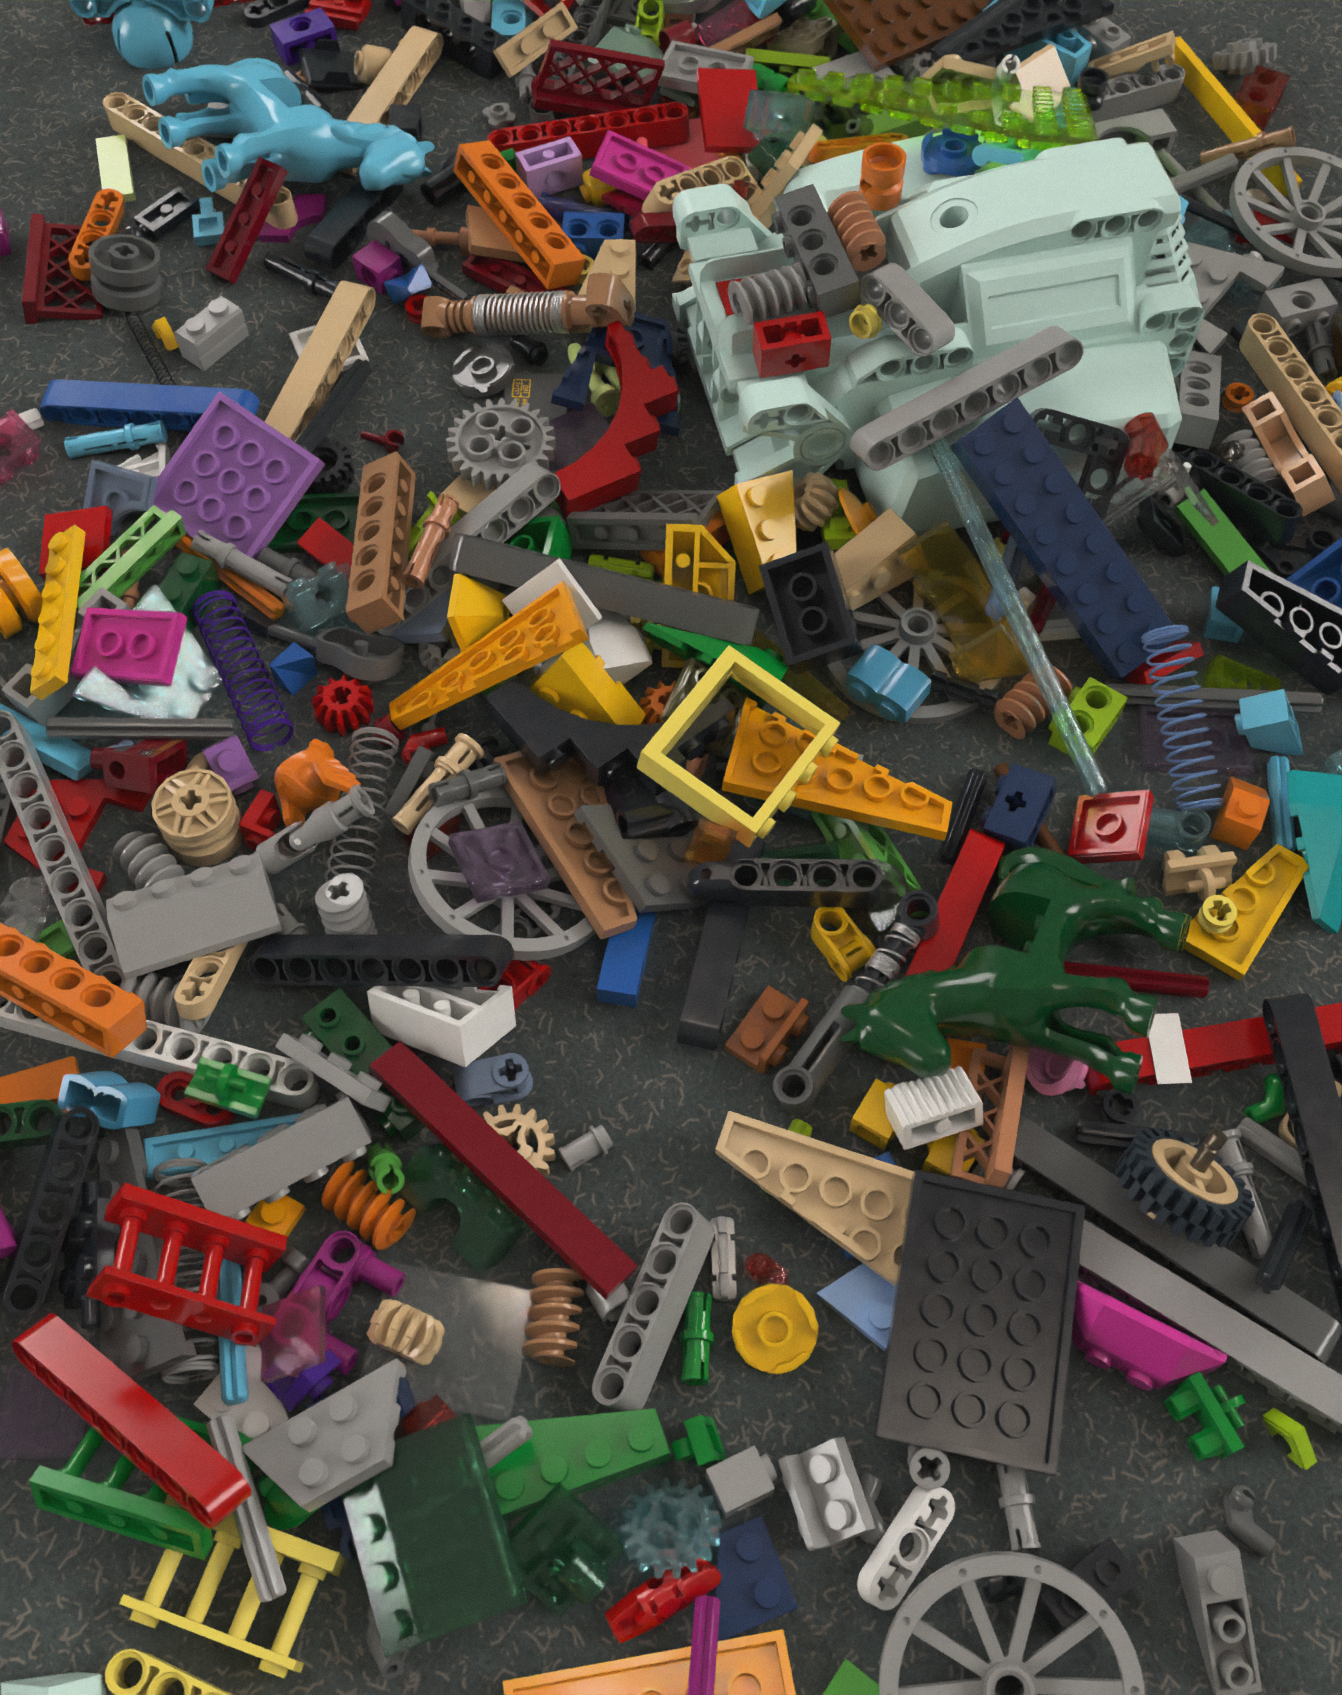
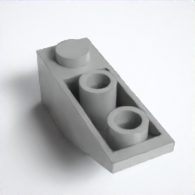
(1219, 1610)

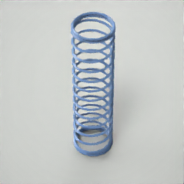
(1165, 635)

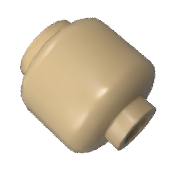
(370, 62)

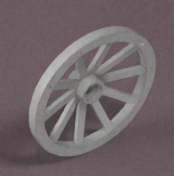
(1300, 220)
(914, 636)
(454, 921)
(1036, 1570)

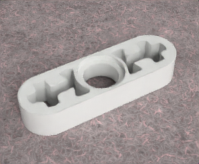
(887, 1550)

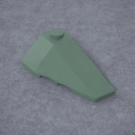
(631, 41)

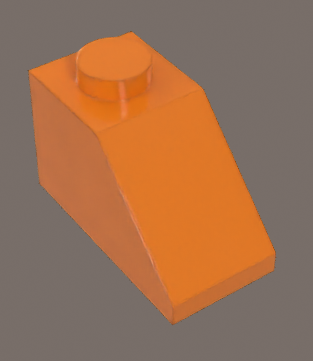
(1242, 814)

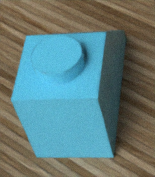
(1269, 723)

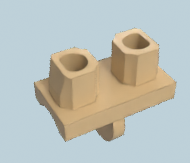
(1198, 874)

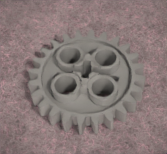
(499, 442)

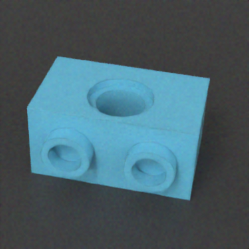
(510, 17)

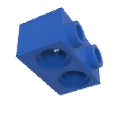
(590, 230)

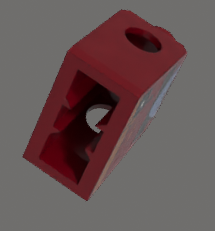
(140, 762)

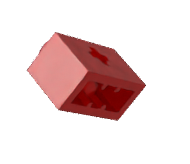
(791, 344)

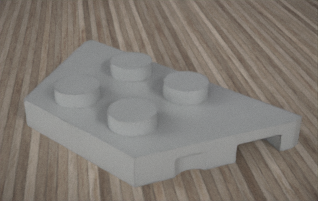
(334, 1441)

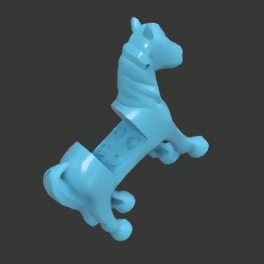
(274, 125)

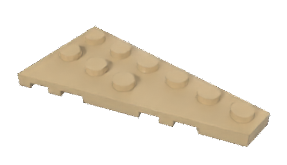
(836, 1190)

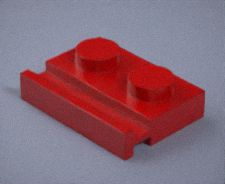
(343, 13)

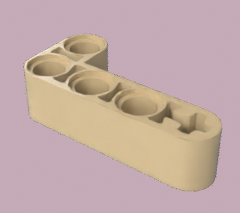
(717, 172)

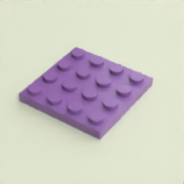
(235, 477)

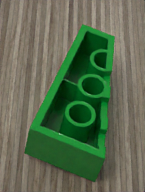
(578, 1453)

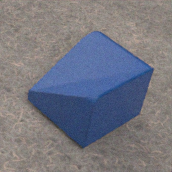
(408, 285)
(293, 668)

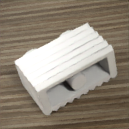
(933, 1108)

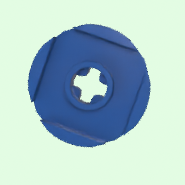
(949, 153)

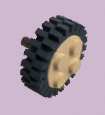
(1185, 1185)

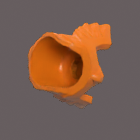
(310, 781)

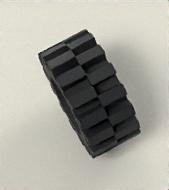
(337, 476)

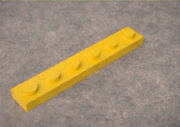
(57, 612)

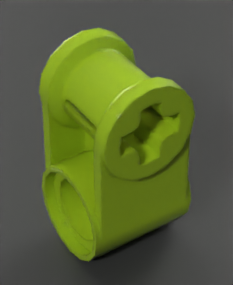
(650, 24)

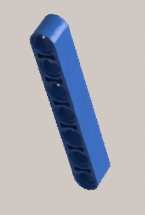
(125, 403)

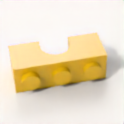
(873, 1126)

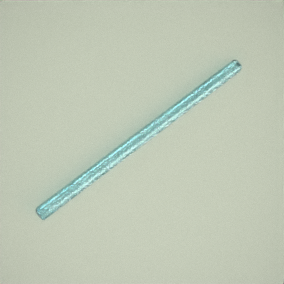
(1018, 618)

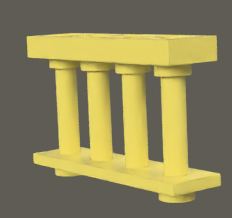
(315, 1564)

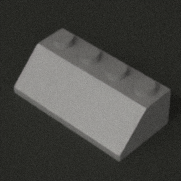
(192, 915)

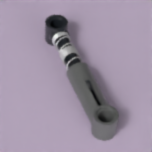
(823, 1047)

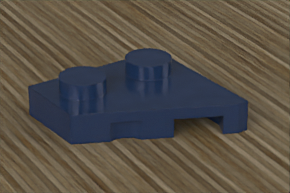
(752, 1581)

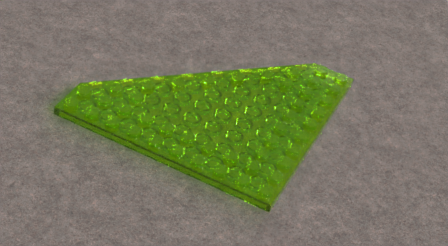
(1032, 117)

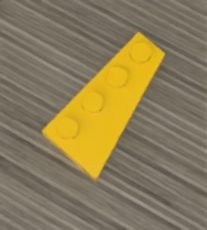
(1259, 902)

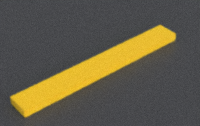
(1222, 106)

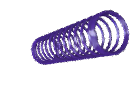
(249, 734)

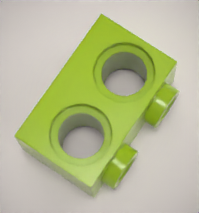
(1095, 721)

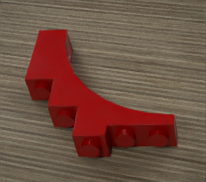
(612, 464)

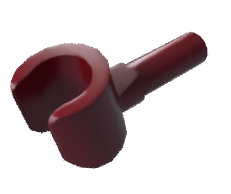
(387, 440)

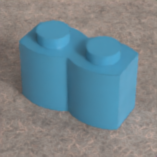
(888, 684)
(110, 1098)

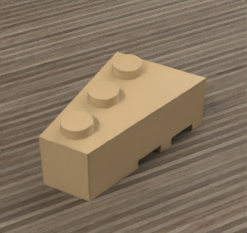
(618, 259)
(871, 559)

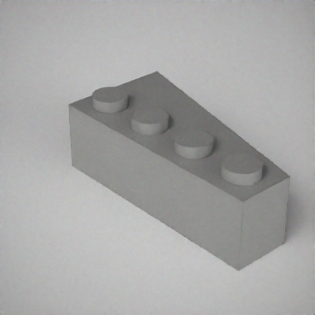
(283, 1158)

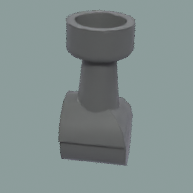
(279, 1287)

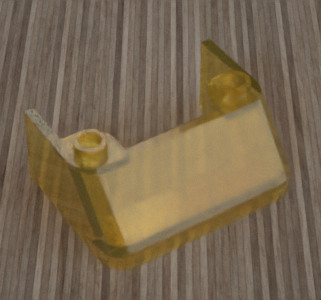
(960, 591)

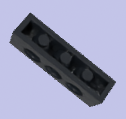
(463, 35)

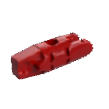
(660, 1600)

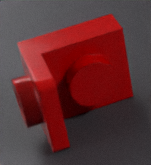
(260, 819)

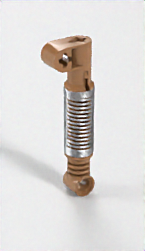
(604, 303)

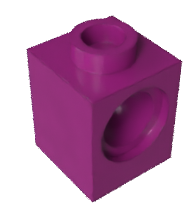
(376, 265)

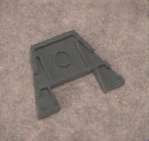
(647, 868)

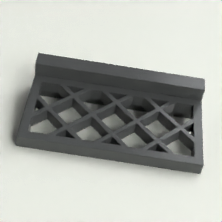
(629, 525)

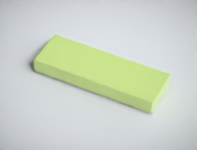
(115, 165)

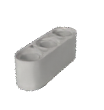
(907, 309)

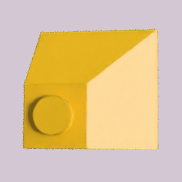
(474, 610)

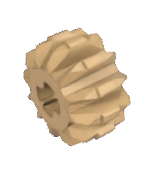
(814, 501)
(406, 1332)

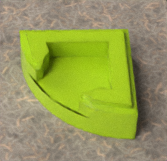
(1294, 1434)

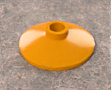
(858, 514)

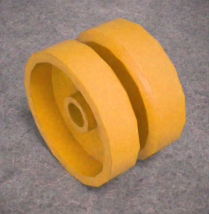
(16, 591)

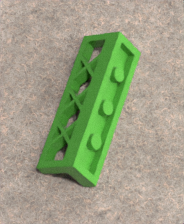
(138, 560)
(858, 843)

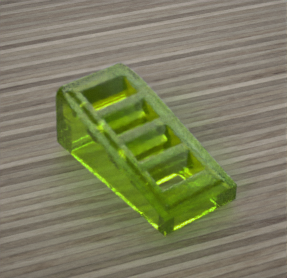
(1231, 669)

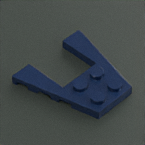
(651, 340)

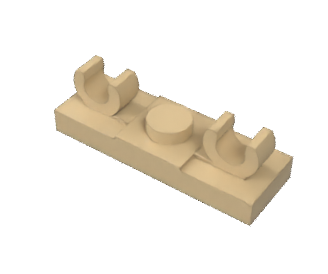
(534, 39)
(1135, 56)

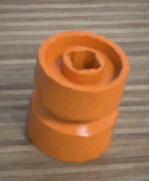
(882, 175)

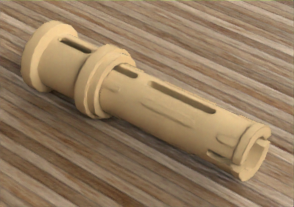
(458, 758)

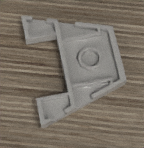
(1215, 274)

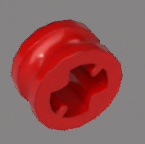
(412, 303)

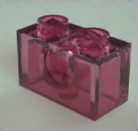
(20, 441)

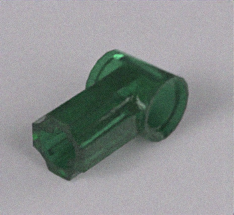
(766, 154)

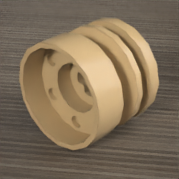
(197, 817)

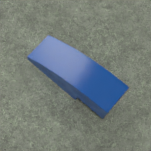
(626, 963)

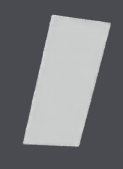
(1169, 1050)

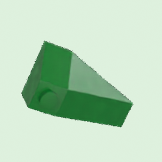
(708, 650)

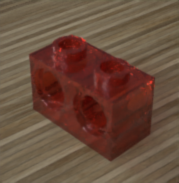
(1261, 94)

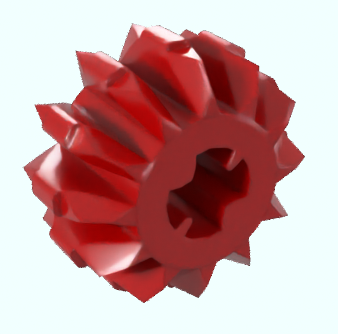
(343, 705)

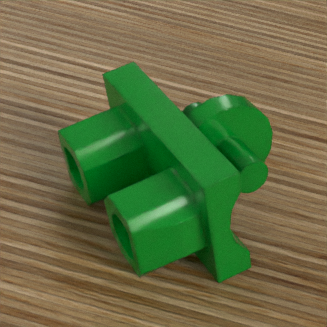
(228, 1087)
(1214, 1412)

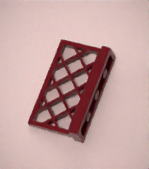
(584, 100)
(38, 274)

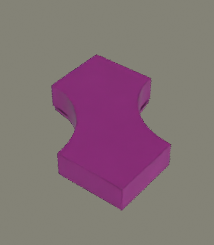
(309, 209)

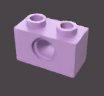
(550, 167)

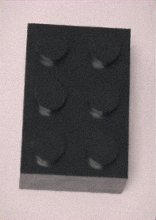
(811, 608)

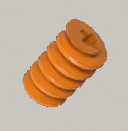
(365, 1208)

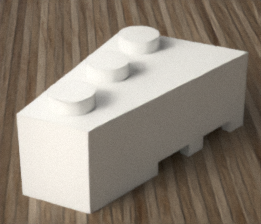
(443, 1020)

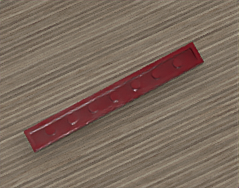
(504, 1170)

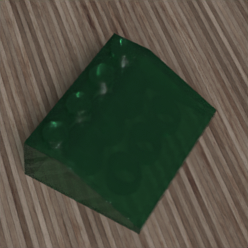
(433, 1538)

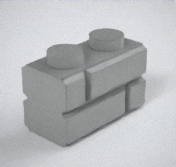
(211, 333)

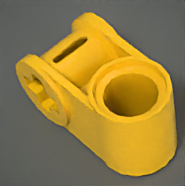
(844, 948)

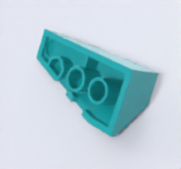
(1318, 804)

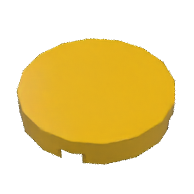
(774, 1328)

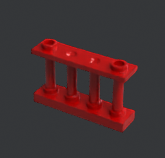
(200, 1230)

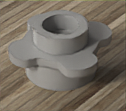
(499, 115)

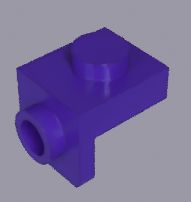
(310, 1382)

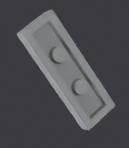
(335, 1070)

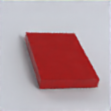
(723, 106)

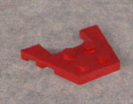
(82, 806)

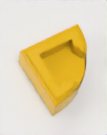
(163, 330)

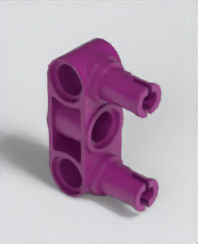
(341, 1278)

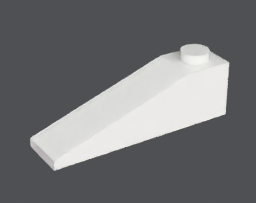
(618, 645)

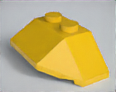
(696, 564)

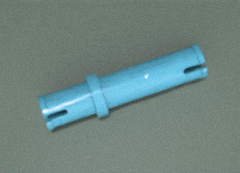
(127, 437)

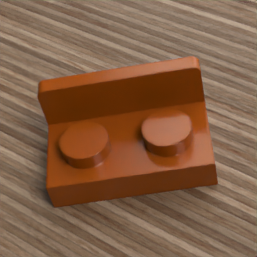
(767, 1029)

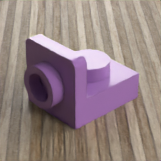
(232, 763)

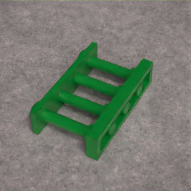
(118, 1511)

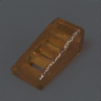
(710, 842)

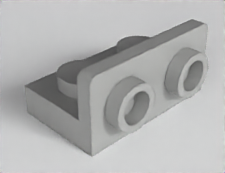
(826, 1494)

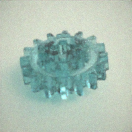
(671, 1528)

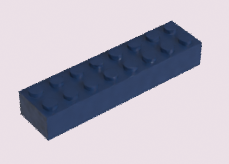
(1062, 537)

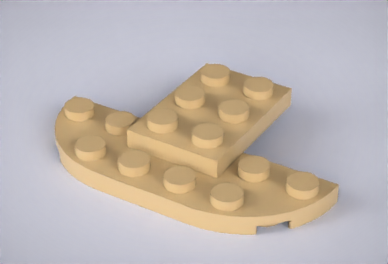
(774, 181)

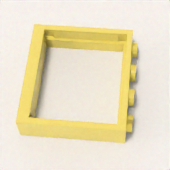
(702, 797)

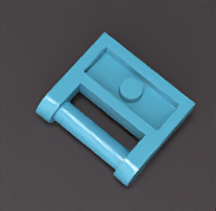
(1002, 153)

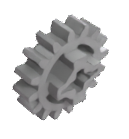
(1244, 56)

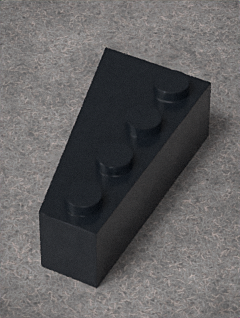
(1287, 622)

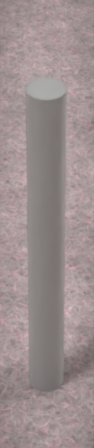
(1198, 192)

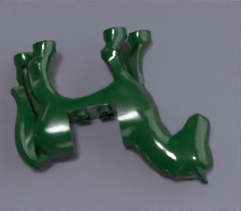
(1016, 996)

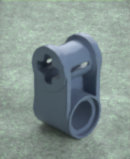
(487, 1080)

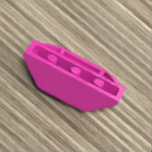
(1137, 1343)

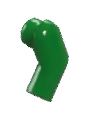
(1272, 1106)

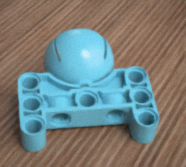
(142, 25)

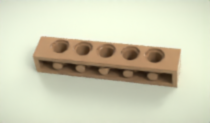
(381, 544)

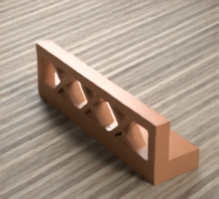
(1005, 1116)

